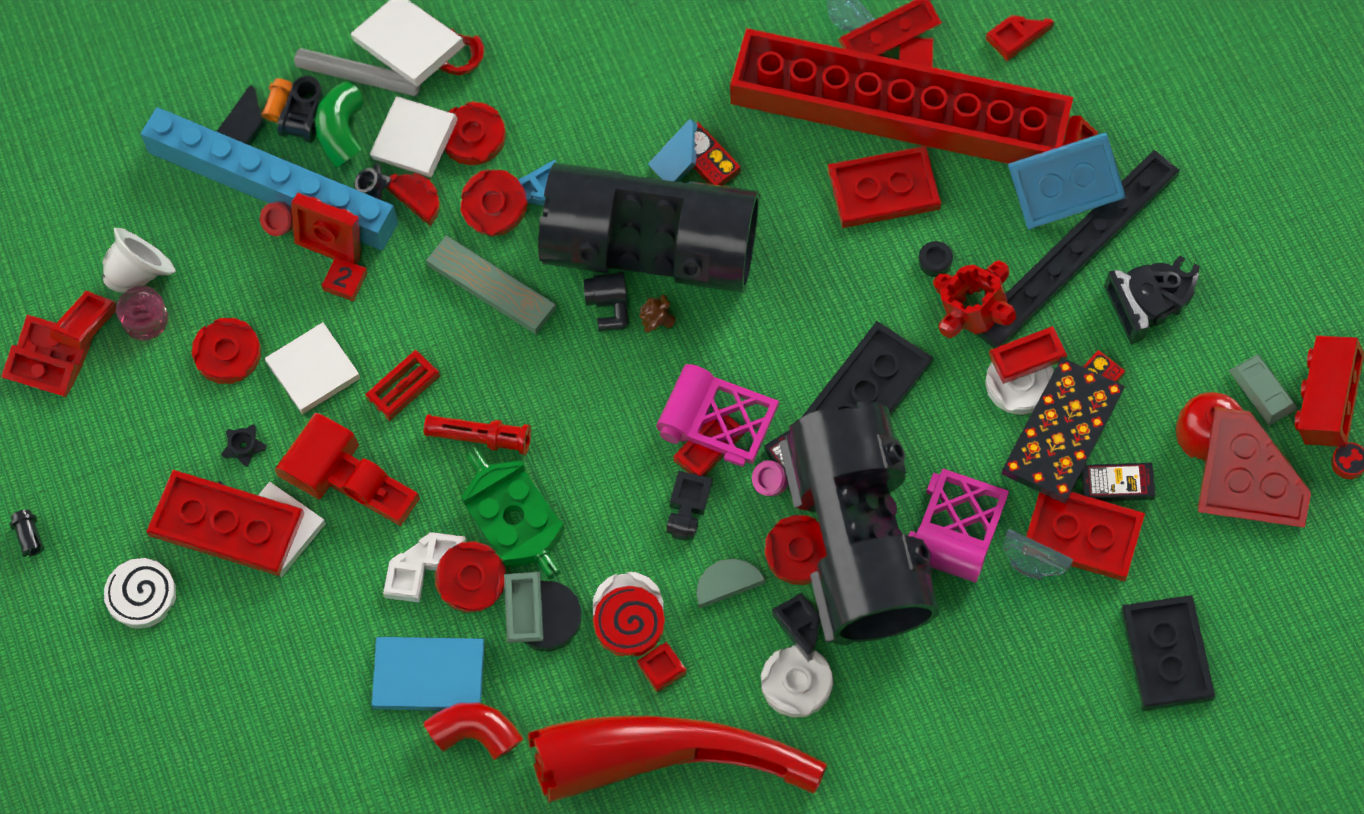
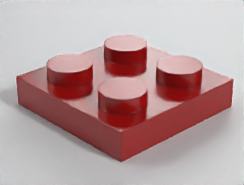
(325, 228)

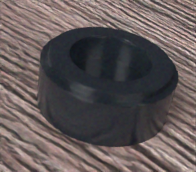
(935, 258)

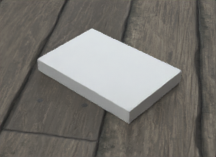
(407, 40)

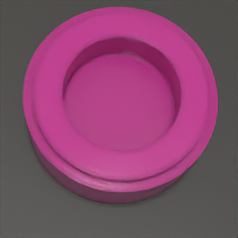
(770, 478)

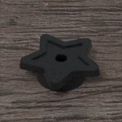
(370, 175)
(240, 436)

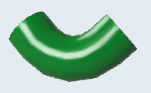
(332, 122)

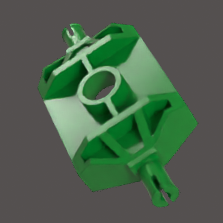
(508, 488)

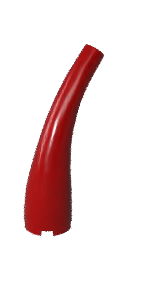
(609, 749)

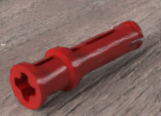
(495, 434)

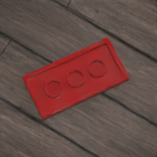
(225, 522)

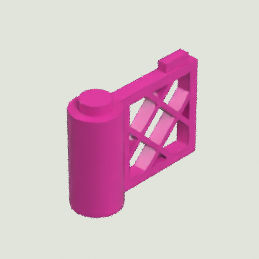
(689, 409)
(952, 550)

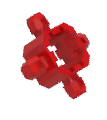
(980, 317)

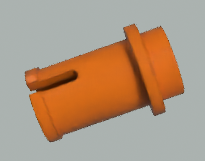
(277, 99)

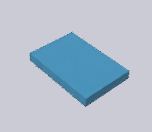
(1066, 180)
(427, 672)

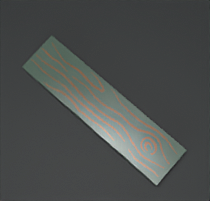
(491, 284)

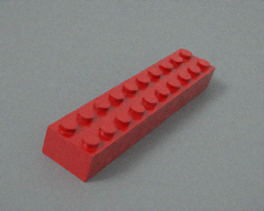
(897, 99)

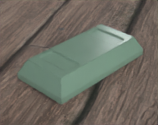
(1263, 389)
(523, 607)

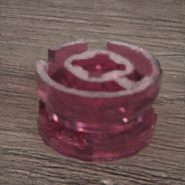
(142, 311)

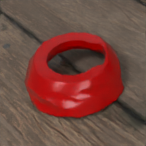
(477, 54)

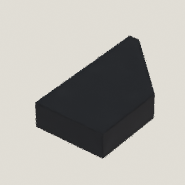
(244, 119)
(799, 623)

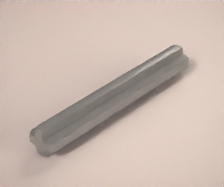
(354, 71)

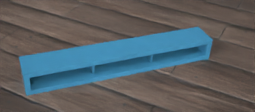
(261, 173)

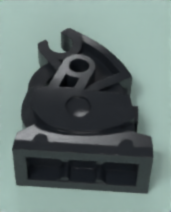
(1150, 295)

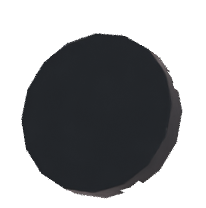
(559, 617)

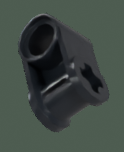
(300, 113)

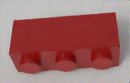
(1330, 391)

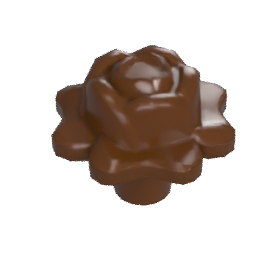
(656, 313)

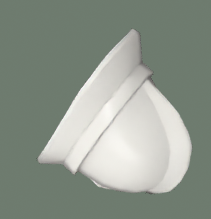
(132, 262)

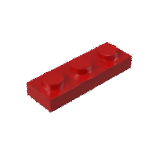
(892, 28)

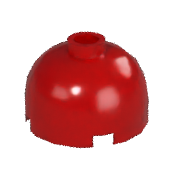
(1196, 420)

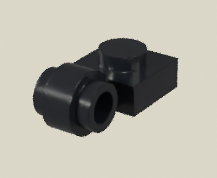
(689, 497)

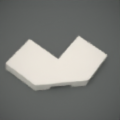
(408, 569)

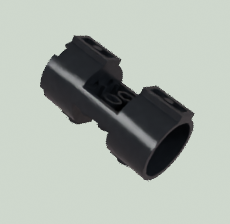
(648, 226)
(873, 575)

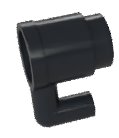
(608, 291)

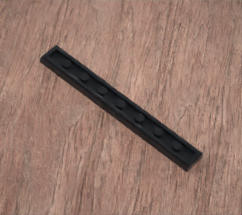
(1082, 245)

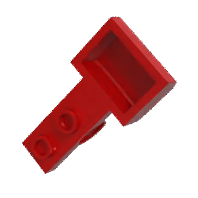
(324, 459)

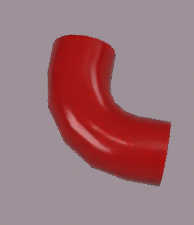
(475, 722)

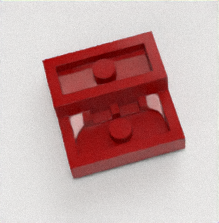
(42, 361)

